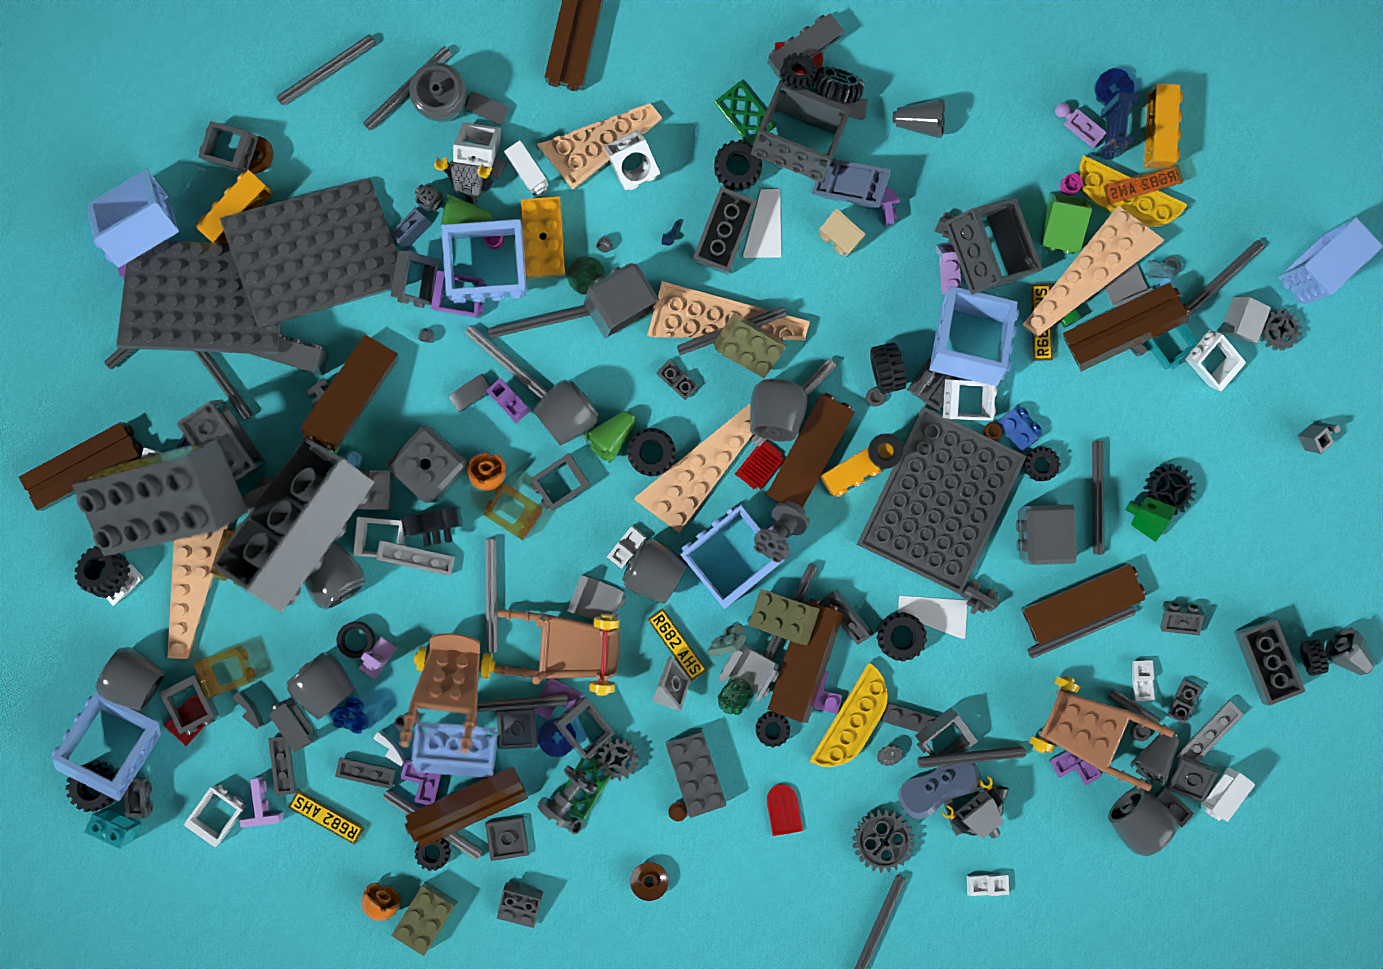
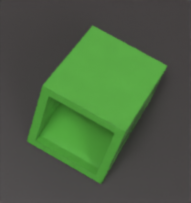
(1065, 223)

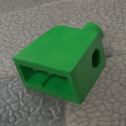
(1150, 517)

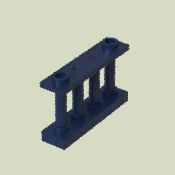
(1116, 115)

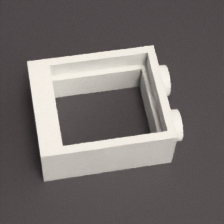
(484, 154)
(527, 169)
(1231, 364)
(951, 400)
(361, 533)
(1227, 795)
(205, 831)

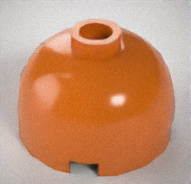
(486, 471)
(380, 902)

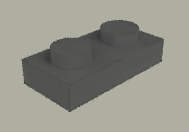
(1178, 808)

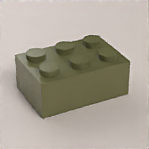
(749, 345)
(784, 617)
(424, 918)

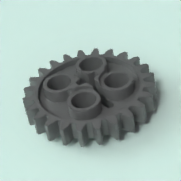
(868, 831)

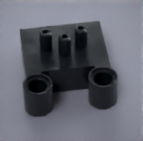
(433, 522)

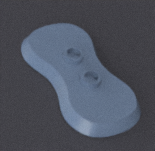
(926, 793)

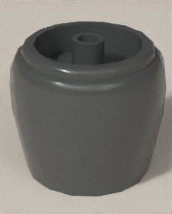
(438, 92)
(777, 409)
(566, 412)
(654, 571)
(335, 579)
(129, 679)
(320, 685)
(1143, 822)

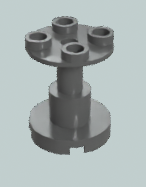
(788, 521)
(562, 802)

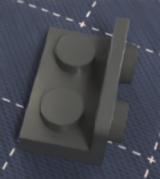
(1182, 618)

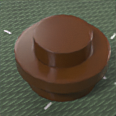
(992, 431)
(677, 811)

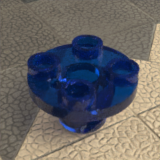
(351, 716)

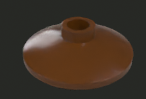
(265, 150)
(645, 890)

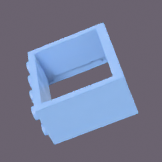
(131, 218)
(484, 229)
(1330, 261)
(966, 365)
(704, 535)
(440, 750)
(132, 764)

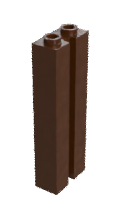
(573, 43)
(1126, 326)
(349, 393)
(811, 451)
(54, 479)
(1083, 603)
(805, 666)
(465, 807)

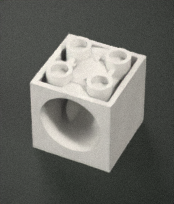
(624, 146)

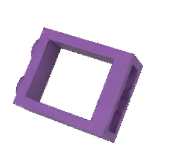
(438, 295)

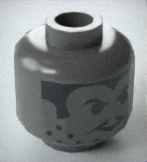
(429, 197)

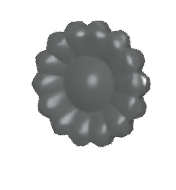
(889, 755)

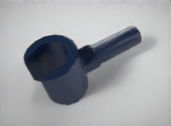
(667, 239)

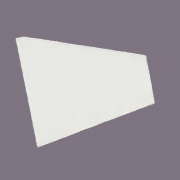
(765, 230)
(937, 613)

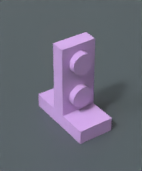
(949, 267)
(377, 658)
(261, 806)

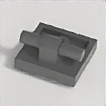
(930, 386)
(519, 904)

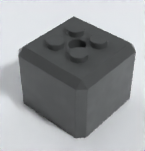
(619, 299)
(445, 468)
(1046, 534)

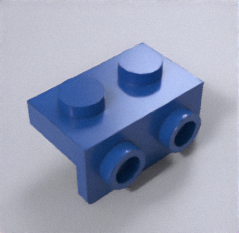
(1020, 427)

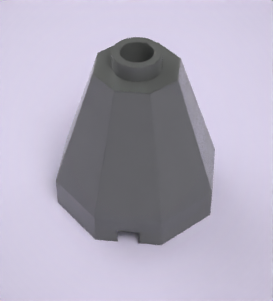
(1350, 652)

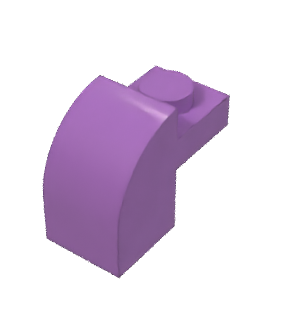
(889, 213)
(508, 400)

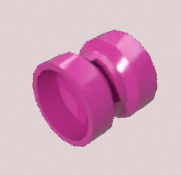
(1074, 182)
(494, 242)

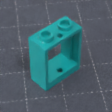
(1175, 361)
(117, 828)

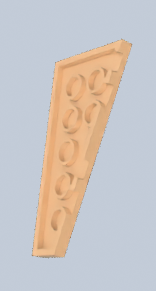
(582, 150)

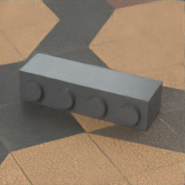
(810, 42)

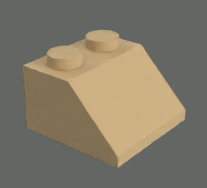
(841, 233)

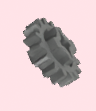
(1287, 330)
(613, 747)

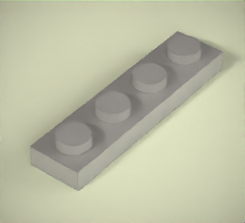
(415, 558)
(1211, 732)

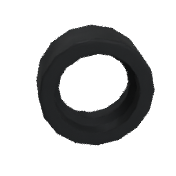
(341, 639)

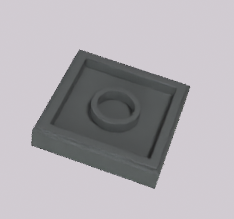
(517, 728)
(1192, 779)
(507, 838)

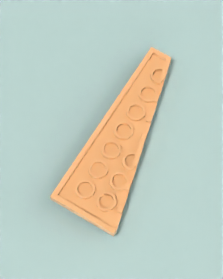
(1107, 255)
(693, 314)
(688, 482)
(189, 589)

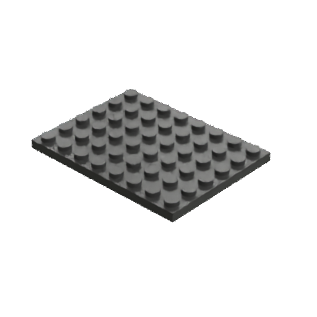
(312, 252)
(190, 301)
(941, 500)

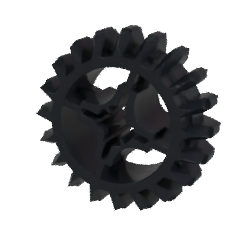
(838, 85)
(1168, 482)

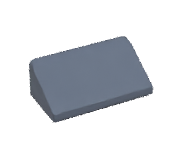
(410, 228)

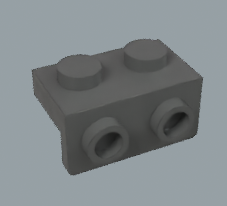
(138, 798)

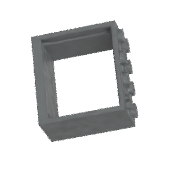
(809, 109)
(976, 252)
(210, 424)

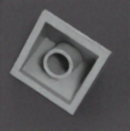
(1245, 319)
(672, 686)

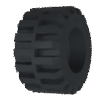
(733, 181)
(888, 368)
(641, 438)
(111, 580)
(918, 636)
(82, 797)

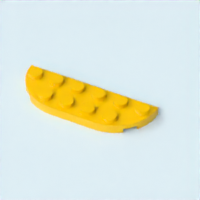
(1150, 209)
(854, 720)

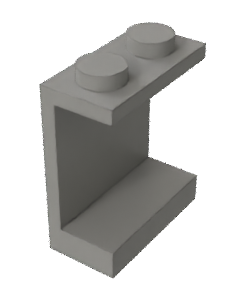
(1127, 287)
(595, 598)
(752, 667)

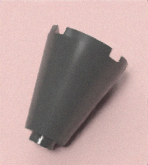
(922, 118)
(1157, 758)

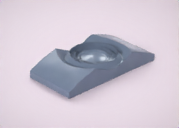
(853, 183)

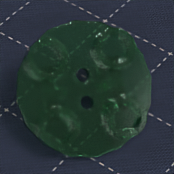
(577, 279)
(735, 696)

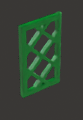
(749, 98)
(601, 784)

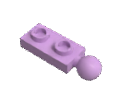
(1080, 125)

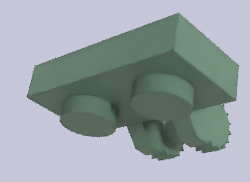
(730, 643)

